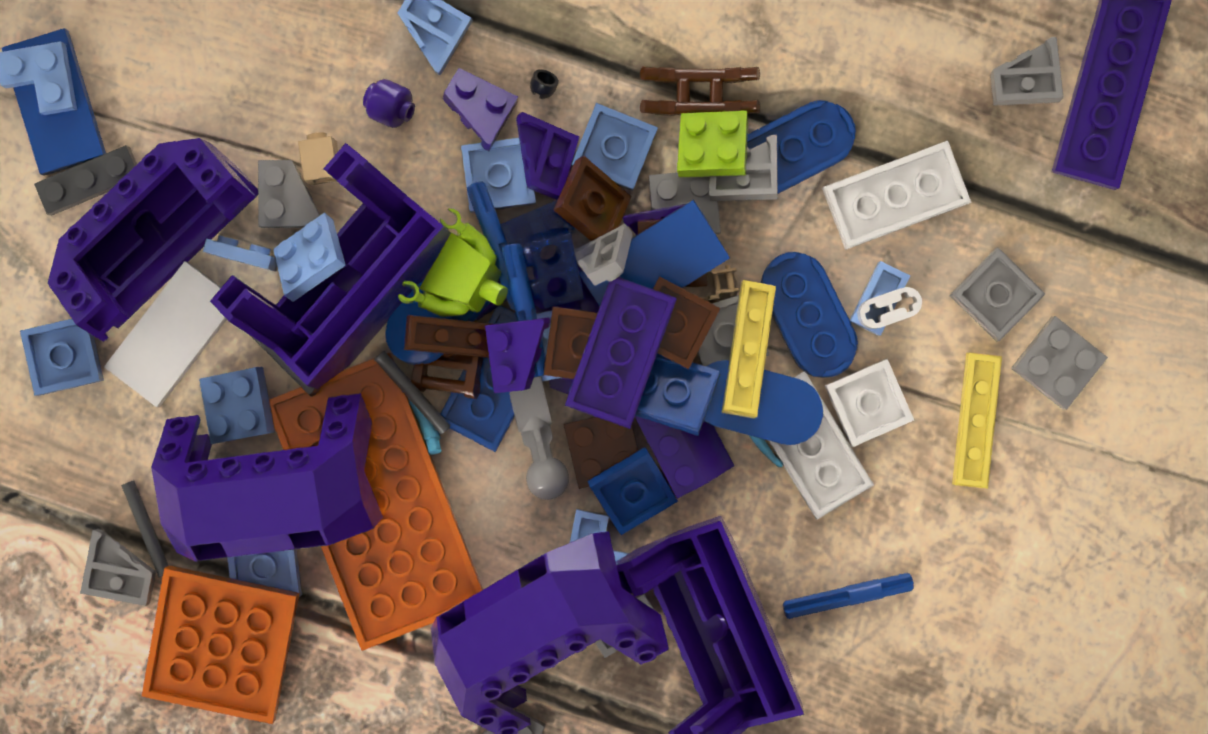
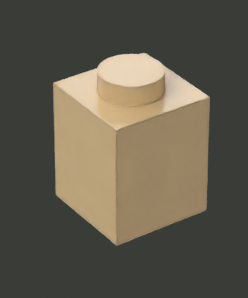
(315, 155)

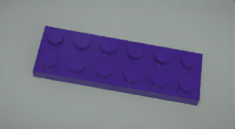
(1110, 90)

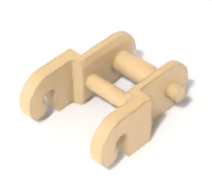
(730, 283)

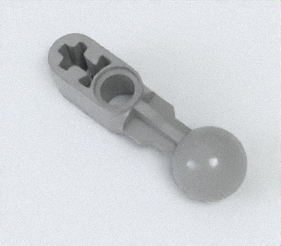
(546, 476)

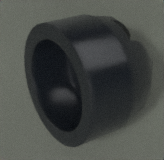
(543, 83)

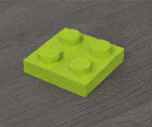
(712, 144)

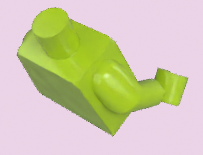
(460, 276)

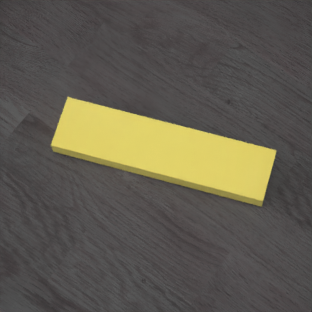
(748, 349)
(977, 420)

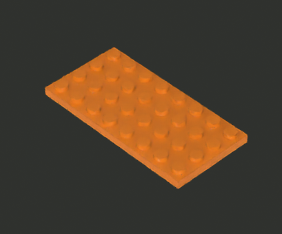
(415, 555)

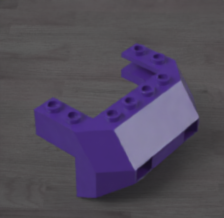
(145, 232)
(333, 322)
(266, 497)
(533, 624)
(716, 627)

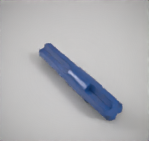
(490, 228)
(521, 292)
(848, 595)

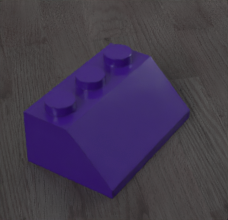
(685, 457)

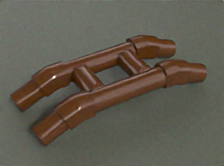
(685, 76)

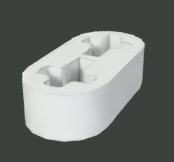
(892, 315)

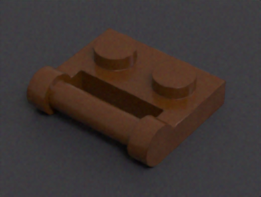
(469, 387)

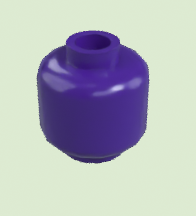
(388, 103)

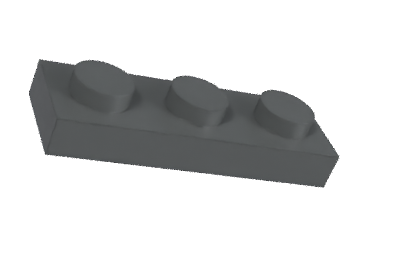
(85, 180)

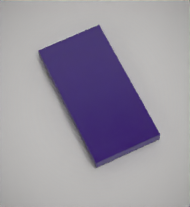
(620, 352)

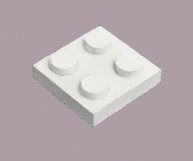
(869, 402)

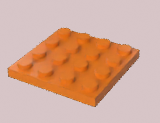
(220, 644)

